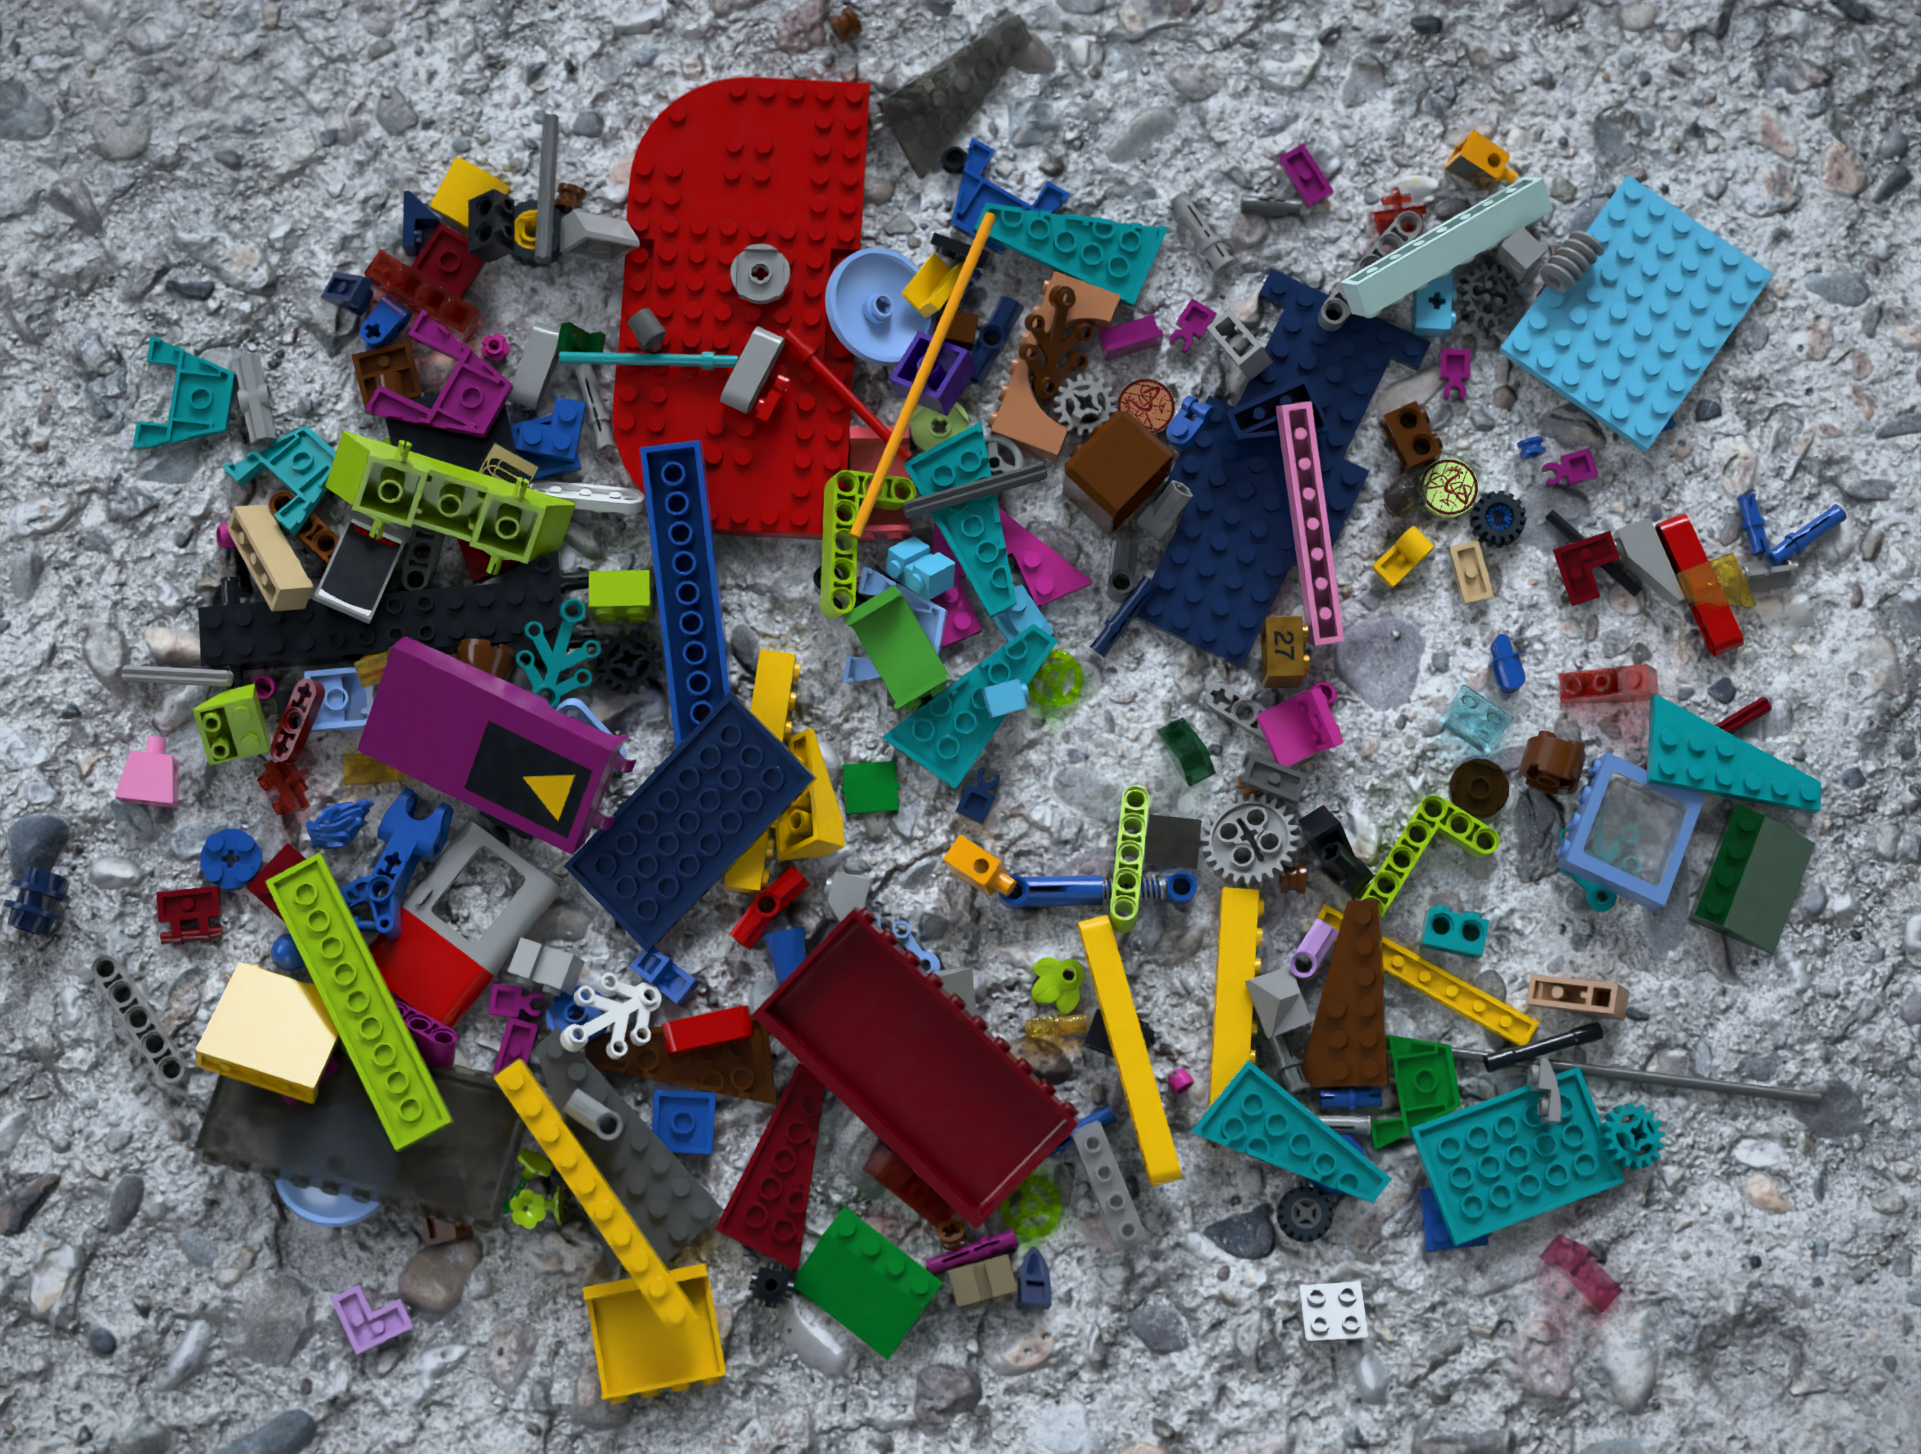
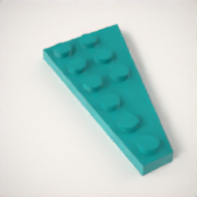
(1082, 247)
(1708, 760)
(1274, 1127)

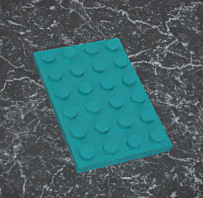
(1504, 1166)

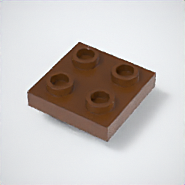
(388, 367)

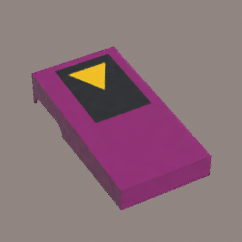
(491, 745)

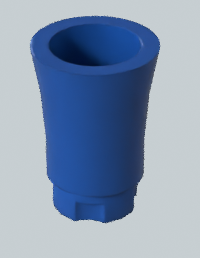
(786, 951)

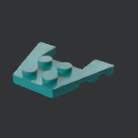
(199, 398)
(299, 462)

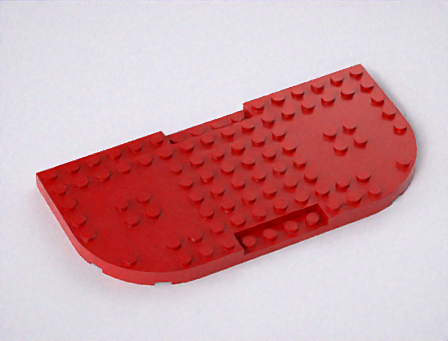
(708, 180)

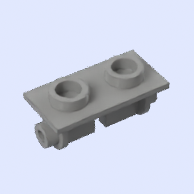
(1764, 576)

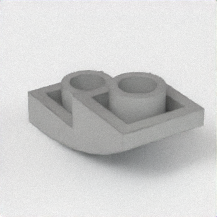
(1545, 1082)

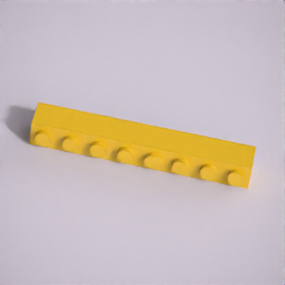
(771, 704)
(1232, 1001)

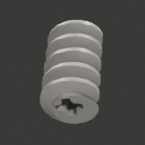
(1571, 261)

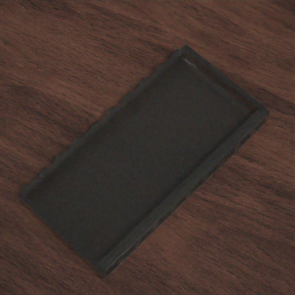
(345, 1149)

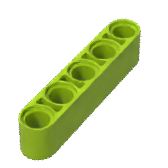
(1126, 871)

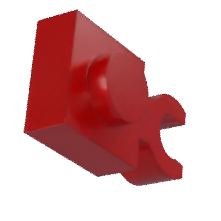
(768, 408)

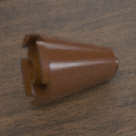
(487, 658)

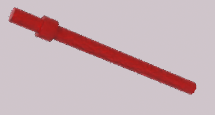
(807, 355)

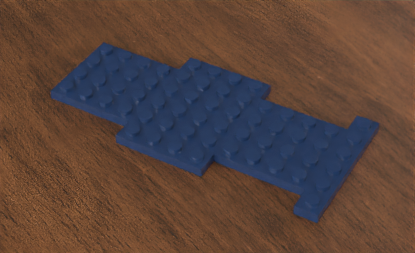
(1238, 524)

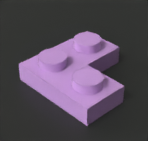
(370, 1328)

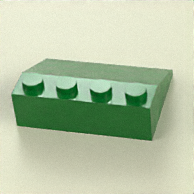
(867, 1283)

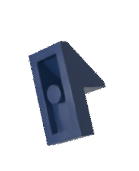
(415, 216)
(348, 292)

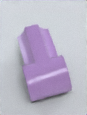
(1315, 946)

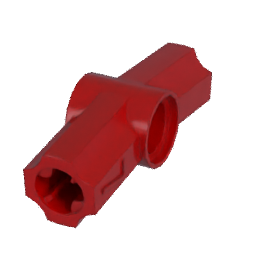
(755, 922)

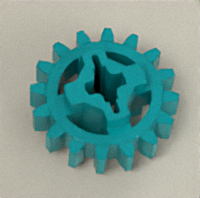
(1632, 1136)

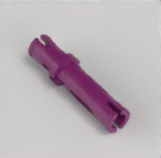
(972, 1252)

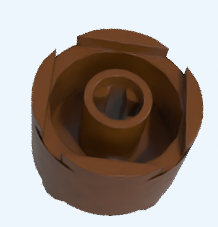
(1552, 763)

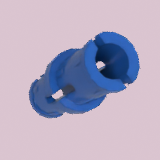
(1753, 524)
(1351, 1098)

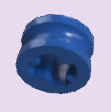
(1531, 447)

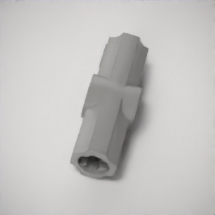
(255, 399)

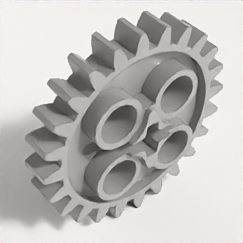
(1275, 828)

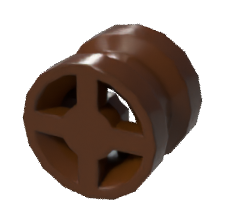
(845, 25)
(569, 197)
(1294, 879)

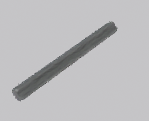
(546, 191)

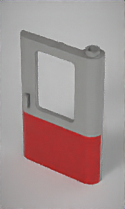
(436, 965)

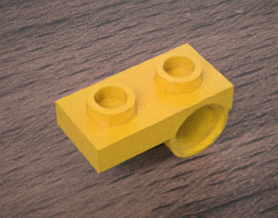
(1403, 557)

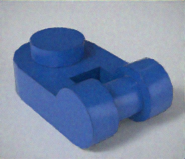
(1182, 430)

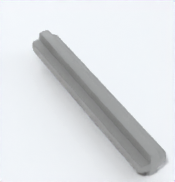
(177, 676)

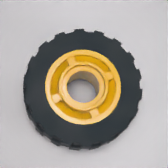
(526, 222)

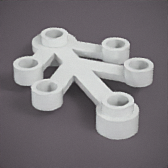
(615, 1013)

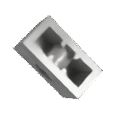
(1239, 344)

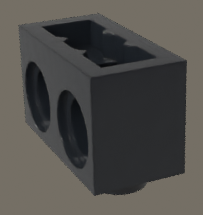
(491, 225)

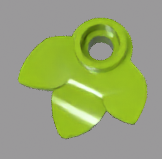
(1054, 986)

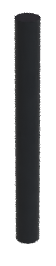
(1610, 568)

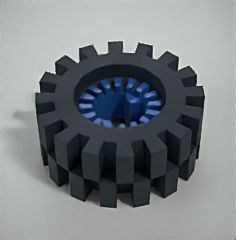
(1513, 519)

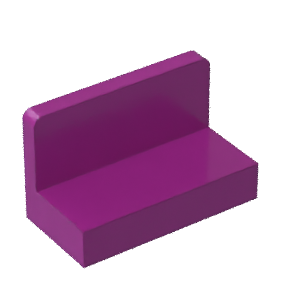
(1129, 338)

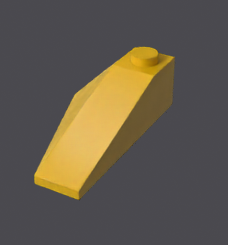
(814, 821)

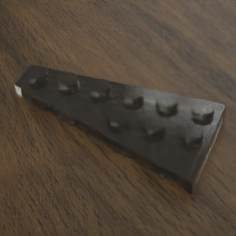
(945, 97)

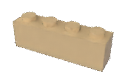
(269, 557)

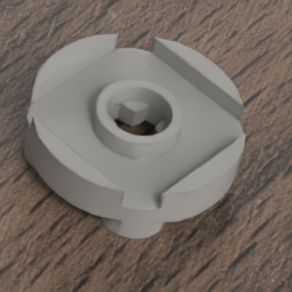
(748, 262)

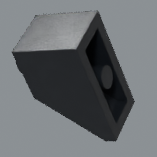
(1323, 828)

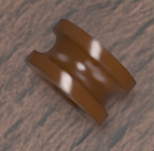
(957, 1240)

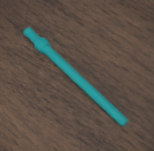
(707, 360)

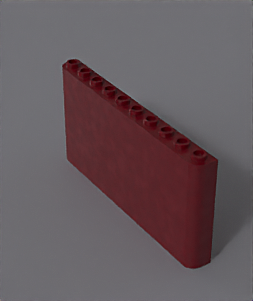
(917, 1066)

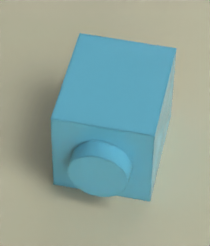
(1005, 698)

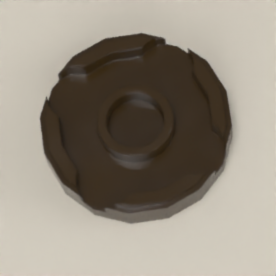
(1479, 788)

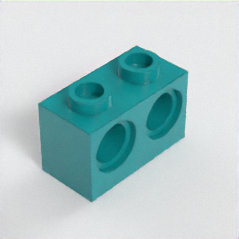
(1453, 940)

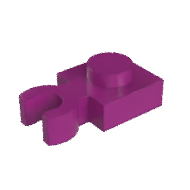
(1192, 322)
(1454, 368)
(1575, 467)
(509, 1001)

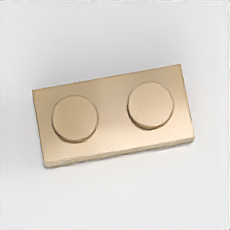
(1471, 573)

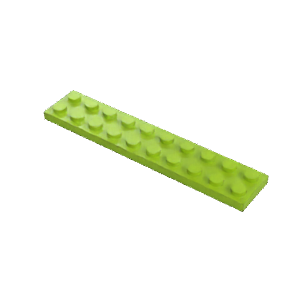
(359, 1002)

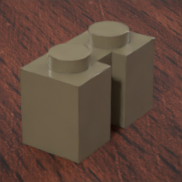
(983, 1282)

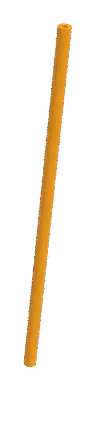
(922, 375)

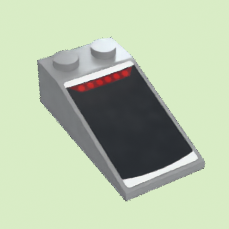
(361, 567)

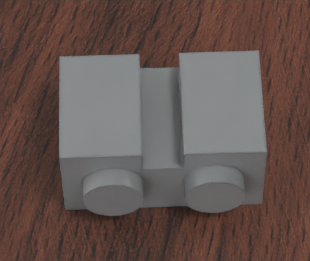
(546, 967)

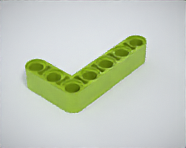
(834, 529)
(1413, 850)

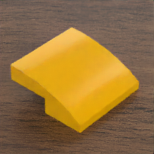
(461, 184)

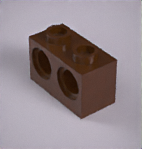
(1404, 439)

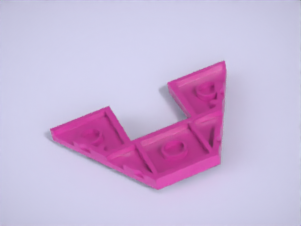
(1043, 571)

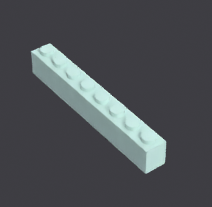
(1446, 247)

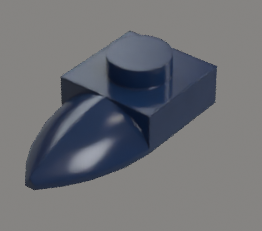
(1034, 1282)

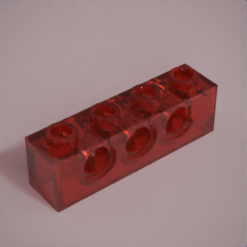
(421, 293)

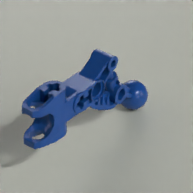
(407, 843)

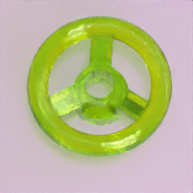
(1060, 669)
(1052, 1211)

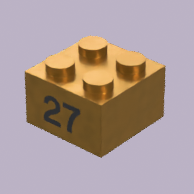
(1283, 652)

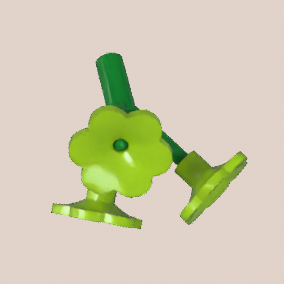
(530, 1207)

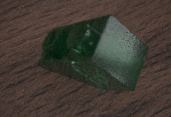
(1186, 751)

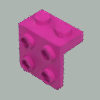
(1299, 727)

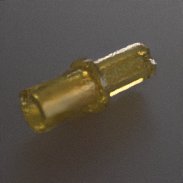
(1055, 1025)

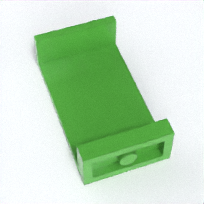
(899, 648)

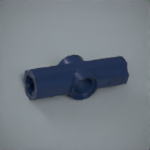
(1000, 324)

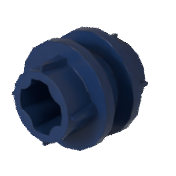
(37, 901)

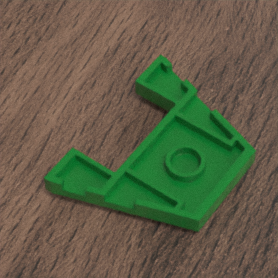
(1424, 1086)

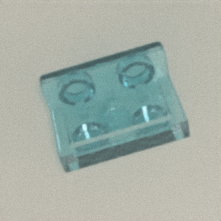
(1475, 719)

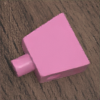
(150, 777)

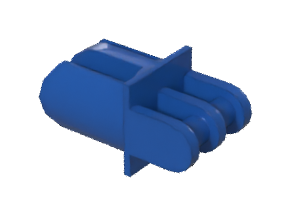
(1506, 665)

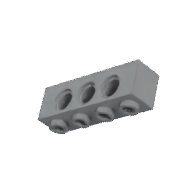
(1108, 1185)

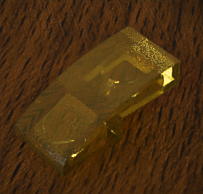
(365, 770)

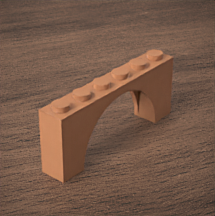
(1019, 413)

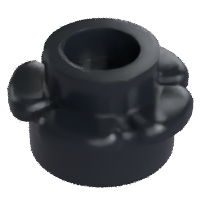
(950, 154)

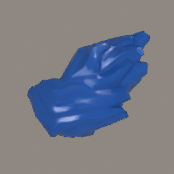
(338, 825)

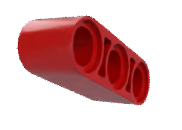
(707, 1030)

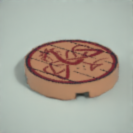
(1149, 403)

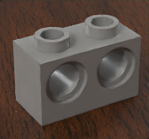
(1520, 256)

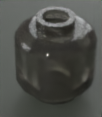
(1405, 496)

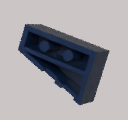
(1258, 417)

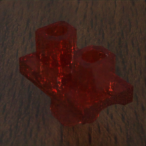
(1385, 218)
(289, 783)

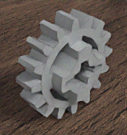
(1075, 399)

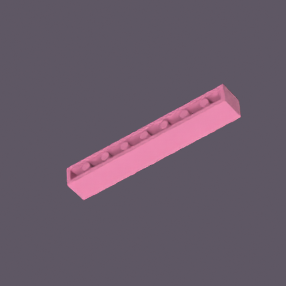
(1310, 523)

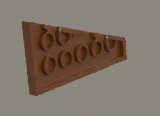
(730, 1069)

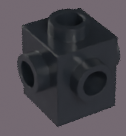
(784, 1285)

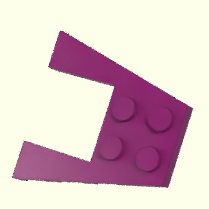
(468, 399)

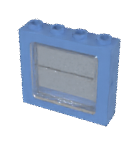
(1629, 832)

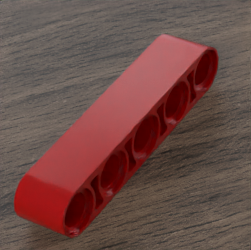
(1684, 552)

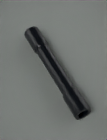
(1511, 1056)

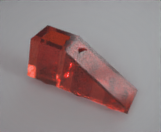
(1609, 685)
(907, 1186)

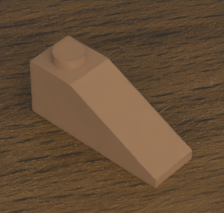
(1578, 996)

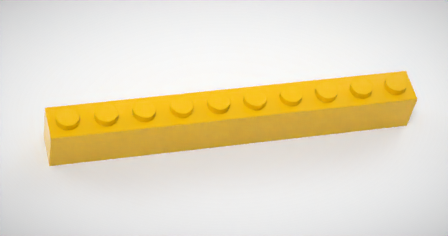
(596, 1196)

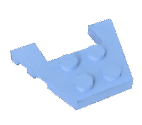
(929, 615)

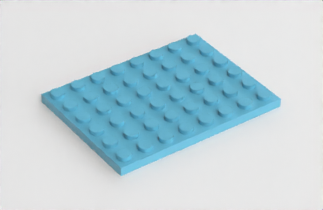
(1640, 317)

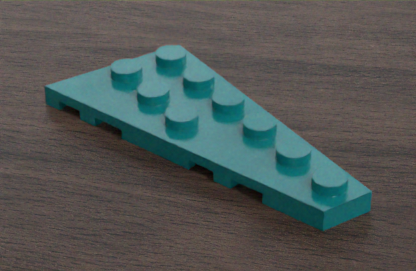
(971, 527)
(955, 725)

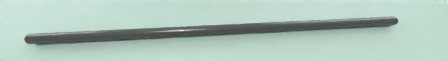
(1659, 1078)

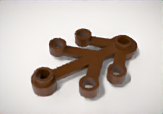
(1054, 347)

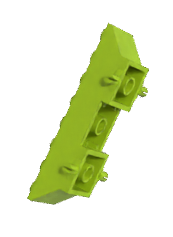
(449, 499)

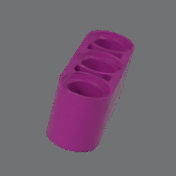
(432, 1038)

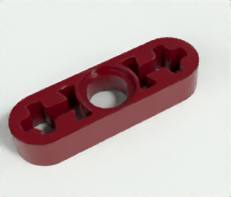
(286, 724)

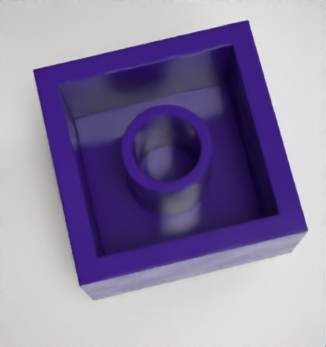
(947, 378)

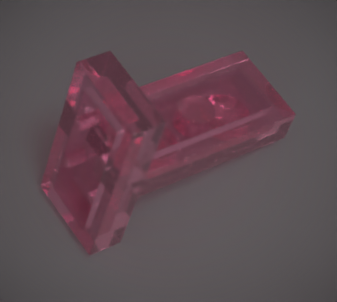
(1579, 1268)

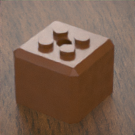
(1115, 471)

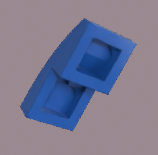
(665, 975)

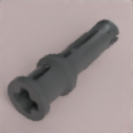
(1288, 1066)

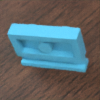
(1021, 616)

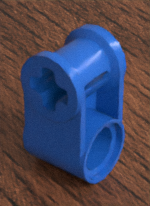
(387, 320)

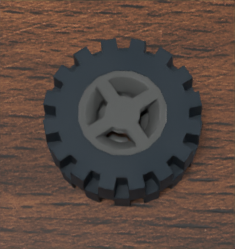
(1312, 1206)

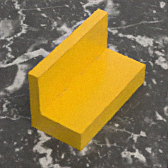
(931, 285)

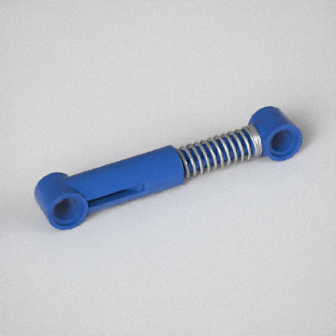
(1093, 890)

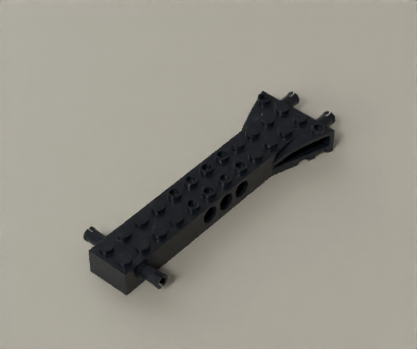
(255, 638)

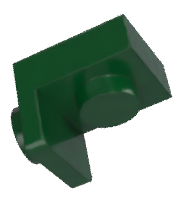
(575, 339)

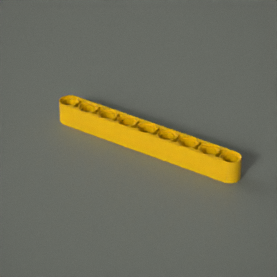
(1129, 1051)

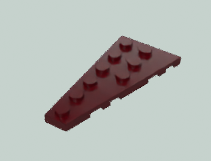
(775, 1186)

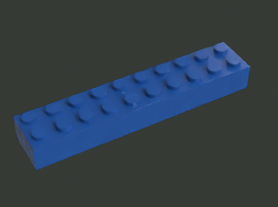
(686, 582)

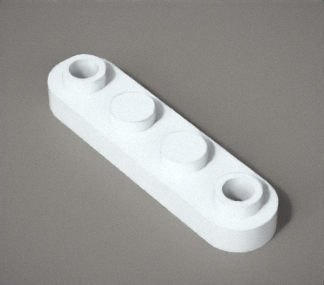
(594, 497)

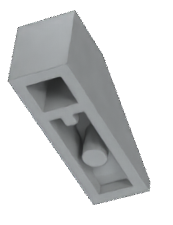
(1645, 557)

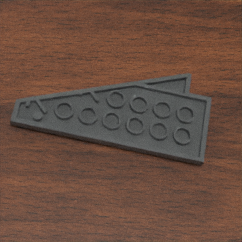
(636, 1164)

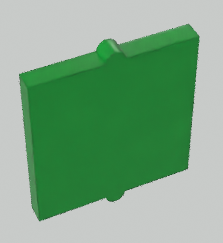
(870, 787)

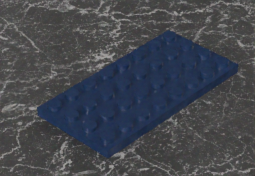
(690, 822)

